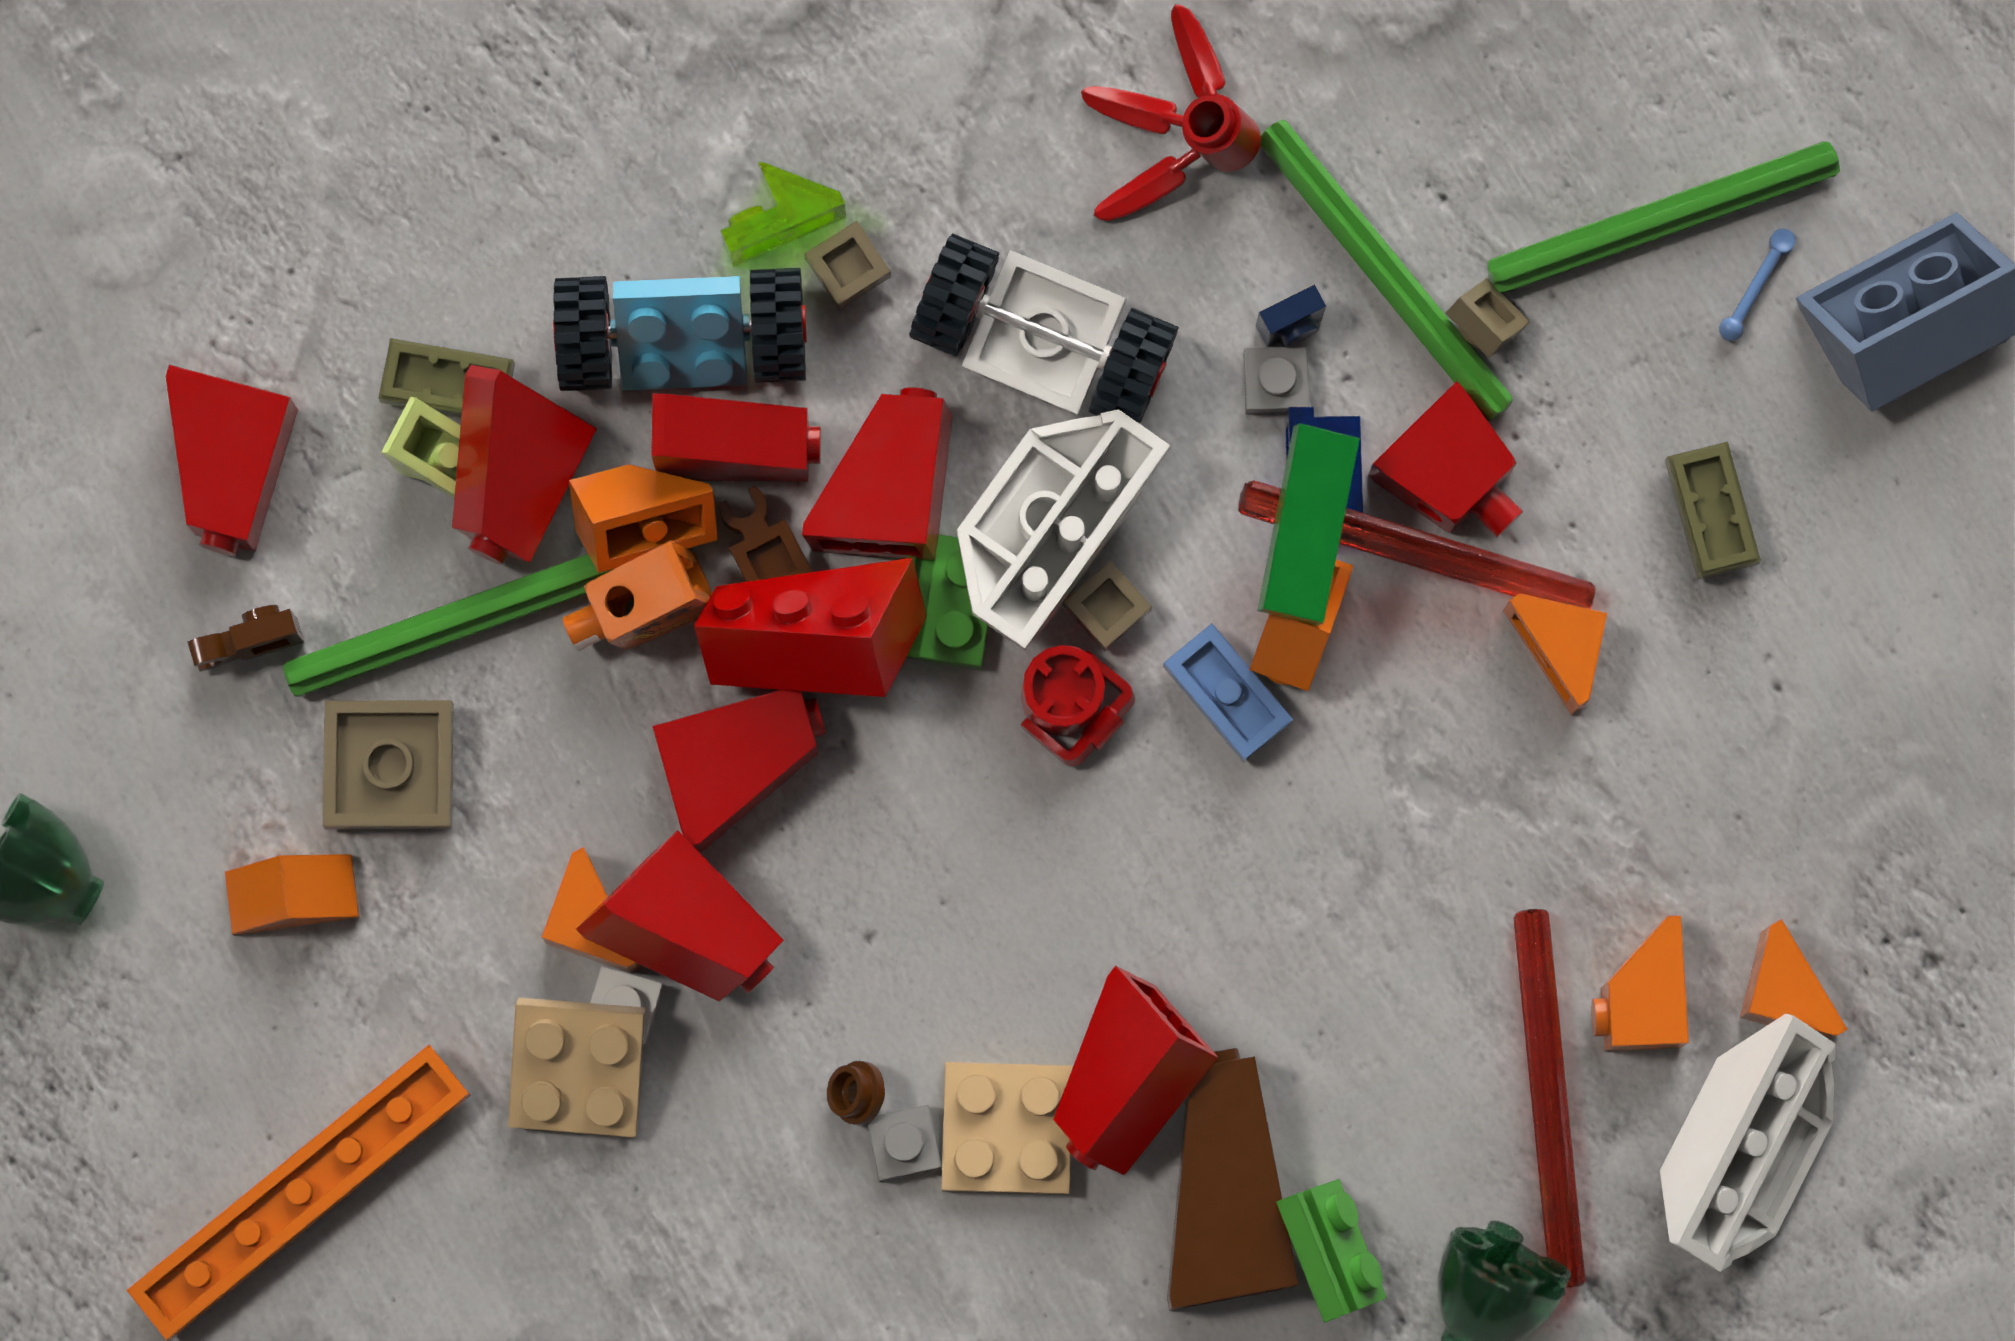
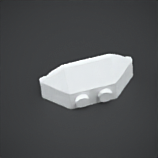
(1052, 517)
(1749, 1142)

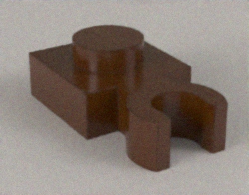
(765, 549)
(261, 633)

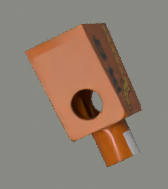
(666, 591)

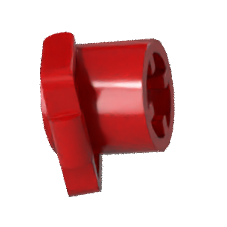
(1064, 696)

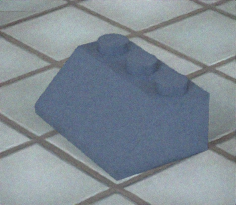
(1913, 310)

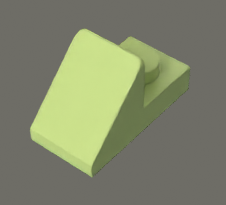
(425, 446)

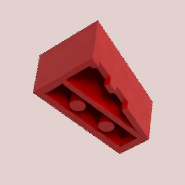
(814, 629)

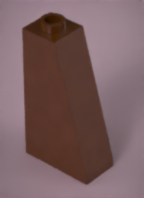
(1227, 1214)

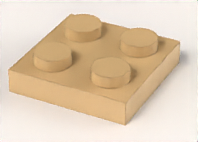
(576, 1067)
(1003, 1129)

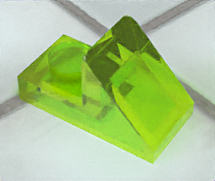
(797, 210)

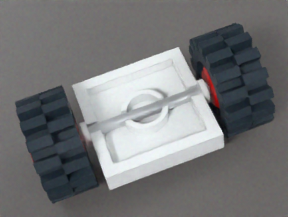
(1042, 330)

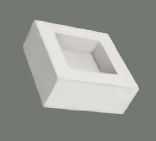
(628, 990)

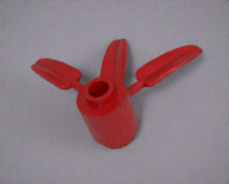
(1210, 125)

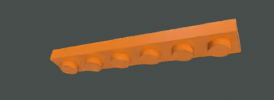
(298, 1193)

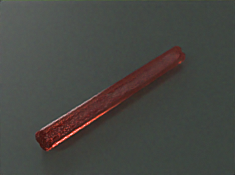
(1434, 553)
(1549, 1092)

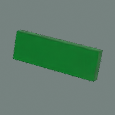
(1308, 524)

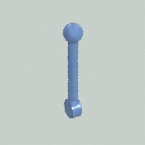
(1780, 243)

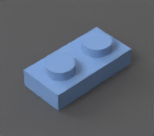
(1227, 692)

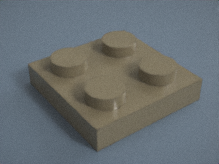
(388, 764)

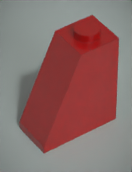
(732, 439)
(227, 455)
(512, 464)
(888, 483)
(735, 758)
(685, 923)
(1129, 1073)

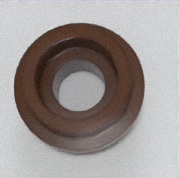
(856, 1092)

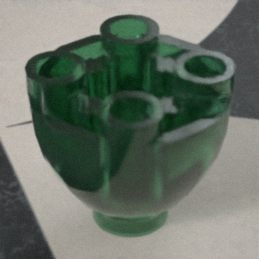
(43, 868)
(1496, 1285)

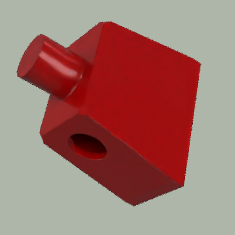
(1450, 466)

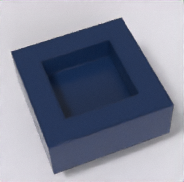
(1292, 318)

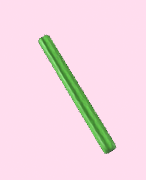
(1663, 217)
(1384, 269)
(440, 626)

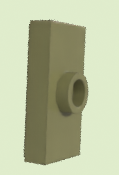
(432, 374)
(1712, 510)

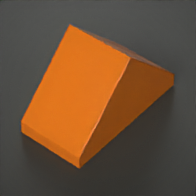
(1562, 641)
(291, 892)
(576, 899)
(1786, 984)

